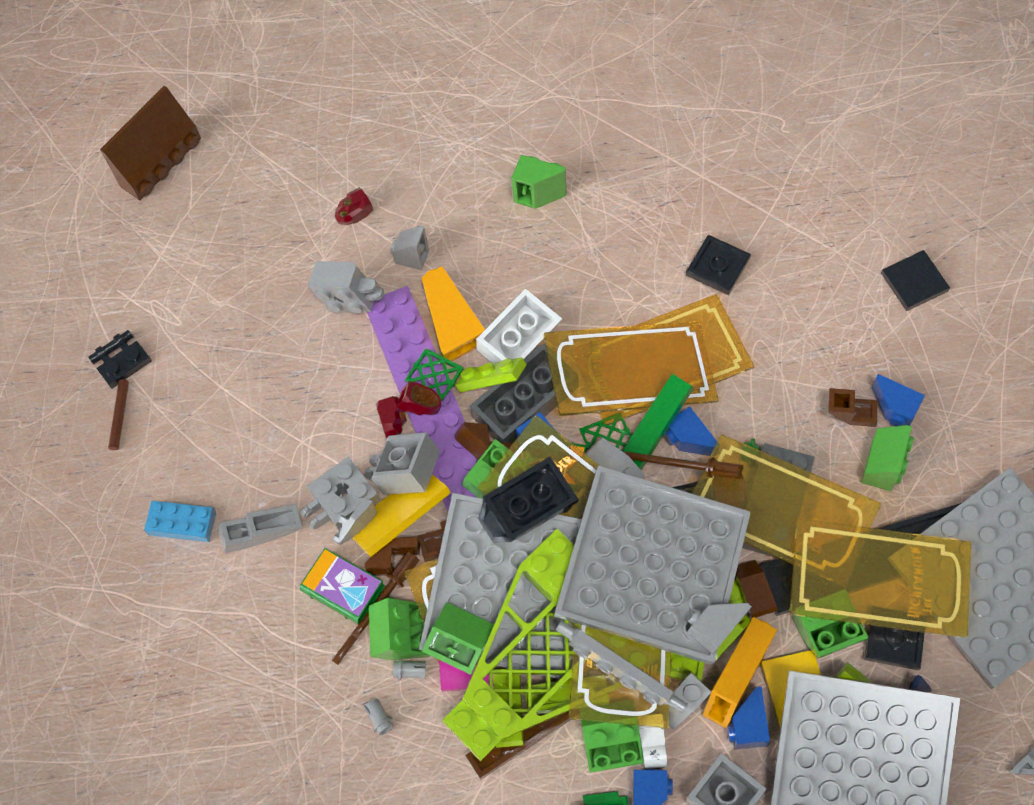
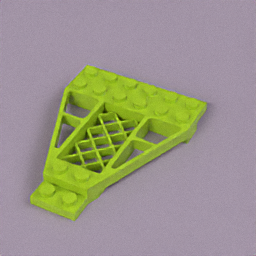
(482, 715)

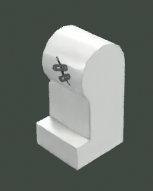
(653, 747)

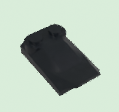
(526, 502)

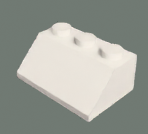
(517, 329)

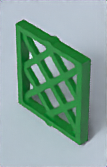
(451, 383)
(626, 431)

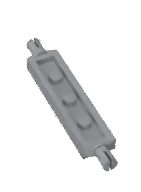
(612, 663)

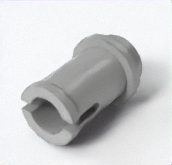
(409, 669)
(378, 717)

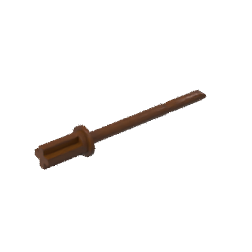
(712, 467)
(397, 577)

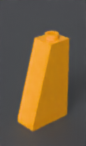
(451, 315)
(739, 672)

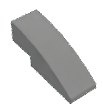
(259, 528)

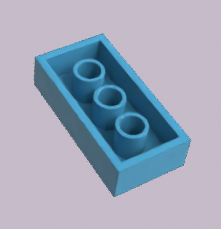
(180, 521)

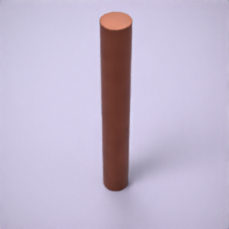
(118, 415)

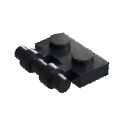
(124, 363)

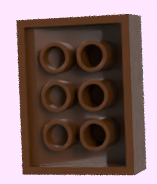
(150, 144)

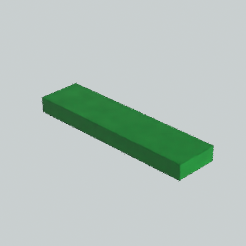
(659, 417)

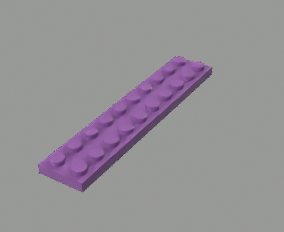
(402, 342)

